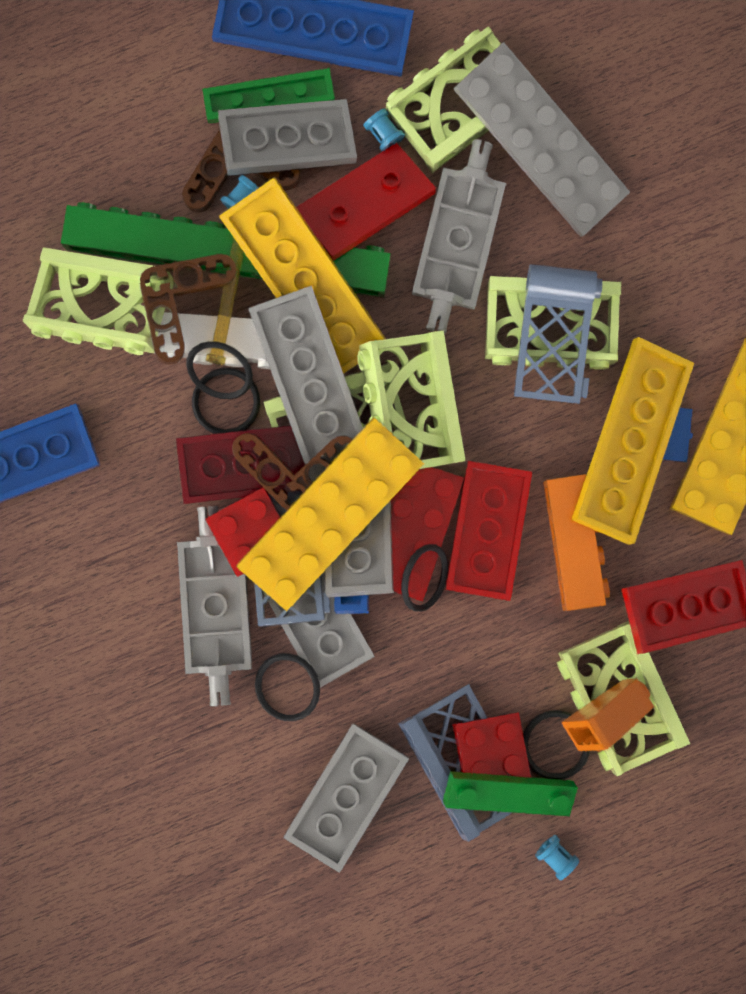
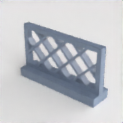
(433, 763)

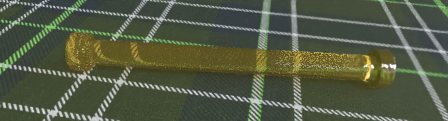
(226, 308)

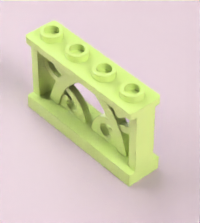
(447, 142)
(70, 268)
(514, 291)
(439, 388)
(664, 716)

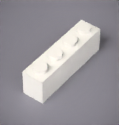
(201, 328)

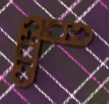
(216, 153)
(165, 297)
(299, 481)

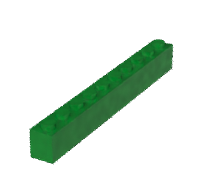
(168, 241)

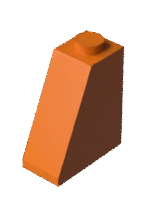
(609, 716)

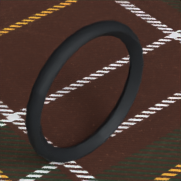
(214, 344)
(223, 371)
(406, 575)
(316, 686)
(559, 776)

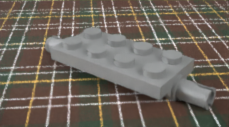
(459, 237)
(213, 611)

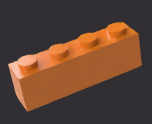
(574, 547)

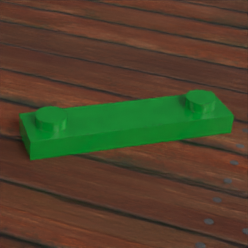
(279, 90)
(509, 794)

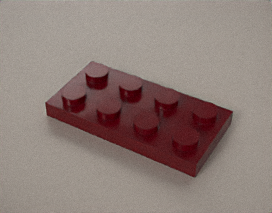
(214, 473)

